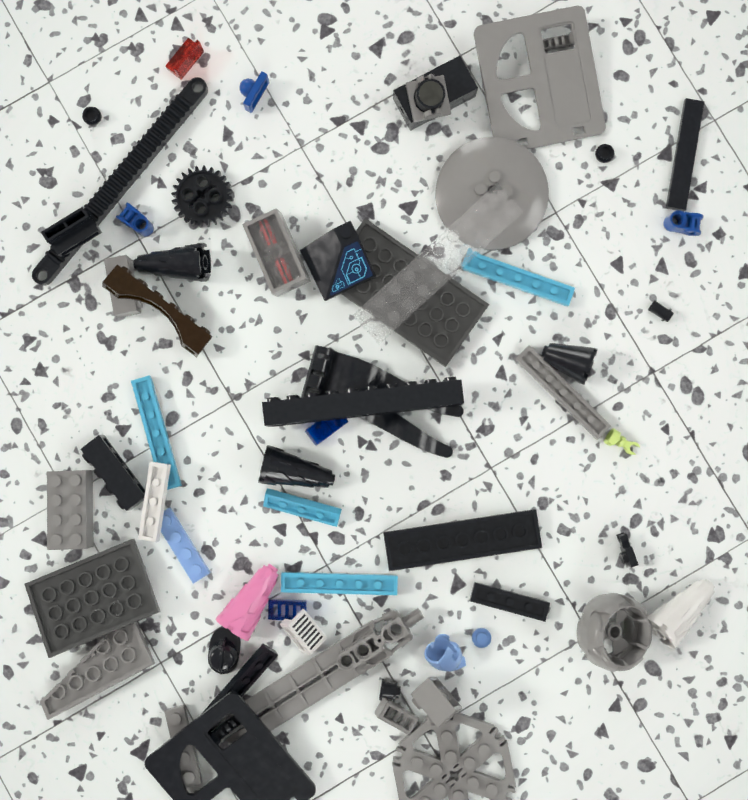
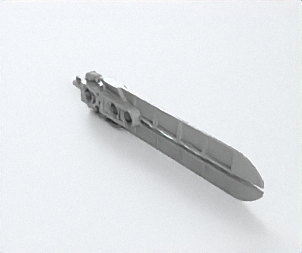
(328, 683)

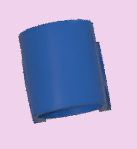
(133, 219)
(687, 223)

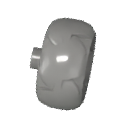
(596, 627)

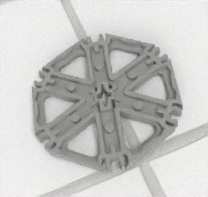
(452, 760)

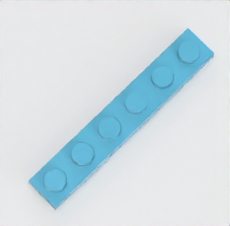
(521, 279)
(155, 427)
(339, 583)

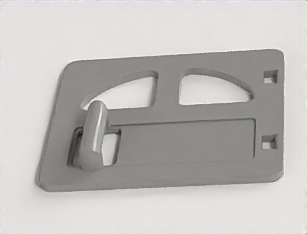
(561, 80)

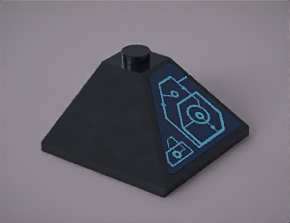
(338, 261)

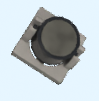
(429, 96)

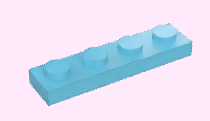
(302, 507)

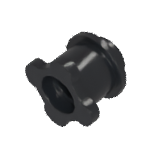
(389, 690)

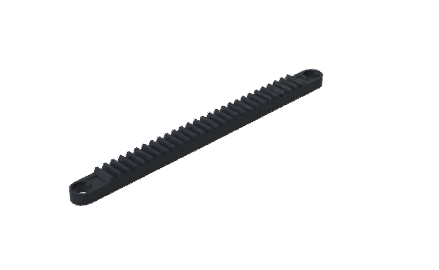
(130, 169)

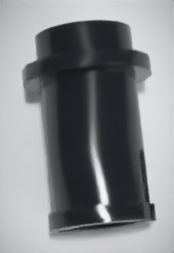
(661, 311)

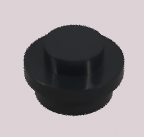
(91, 116)
(604, 153)

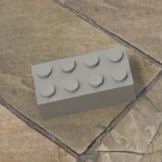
(70, 510)

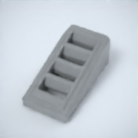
(383, 707)

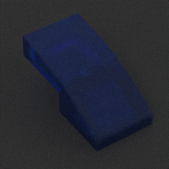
(322, 430)

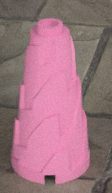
(244, 610)

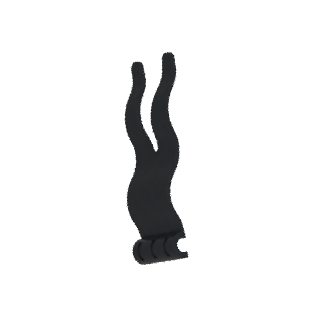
(351, 372)

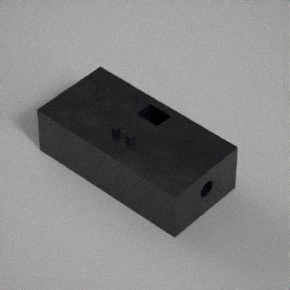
(458, 83)

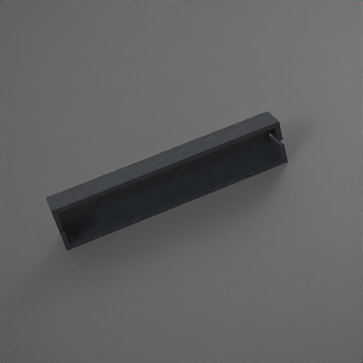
(362, 403)

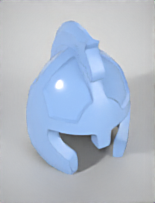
(444, 654)

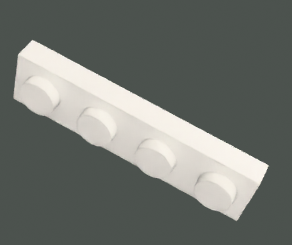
(154, 501)

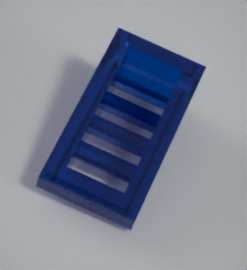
(302, 603)

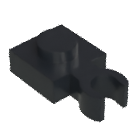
(627, 553)

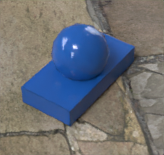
(253, 90)

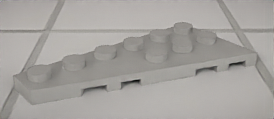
(105, 665)

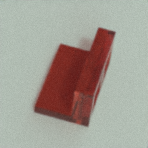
(185, 58)

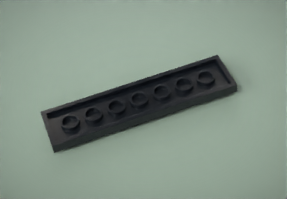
(462, 540)

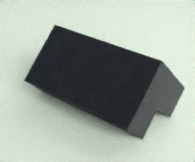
(71, 232)

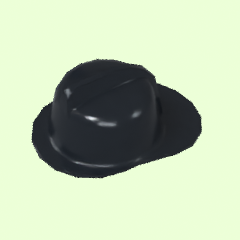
(224, 651)

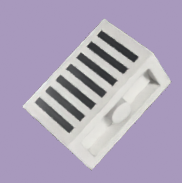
(304, 632)

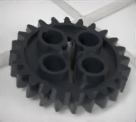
(213, 209)

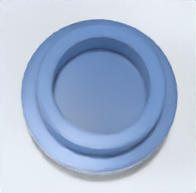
(481, 637)

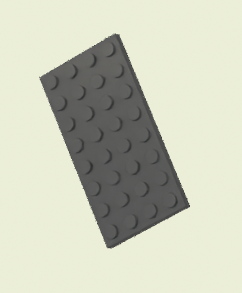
(442, 321)

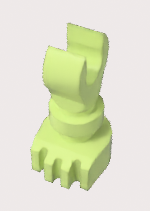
(613, 437)

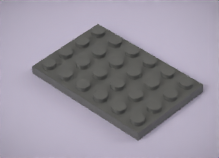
(91, 598)

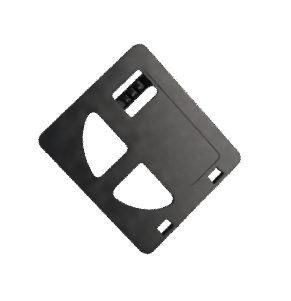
(251, 766)

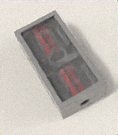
(276, 252)

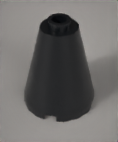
(570, 360)

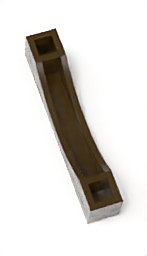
(125, 286)

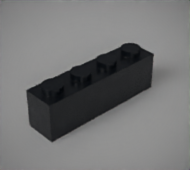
(114, 472)

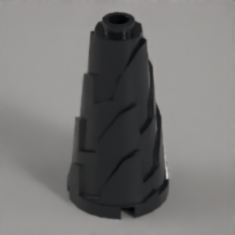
(180, 263)
(288, 469)

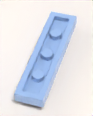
(183, 547)

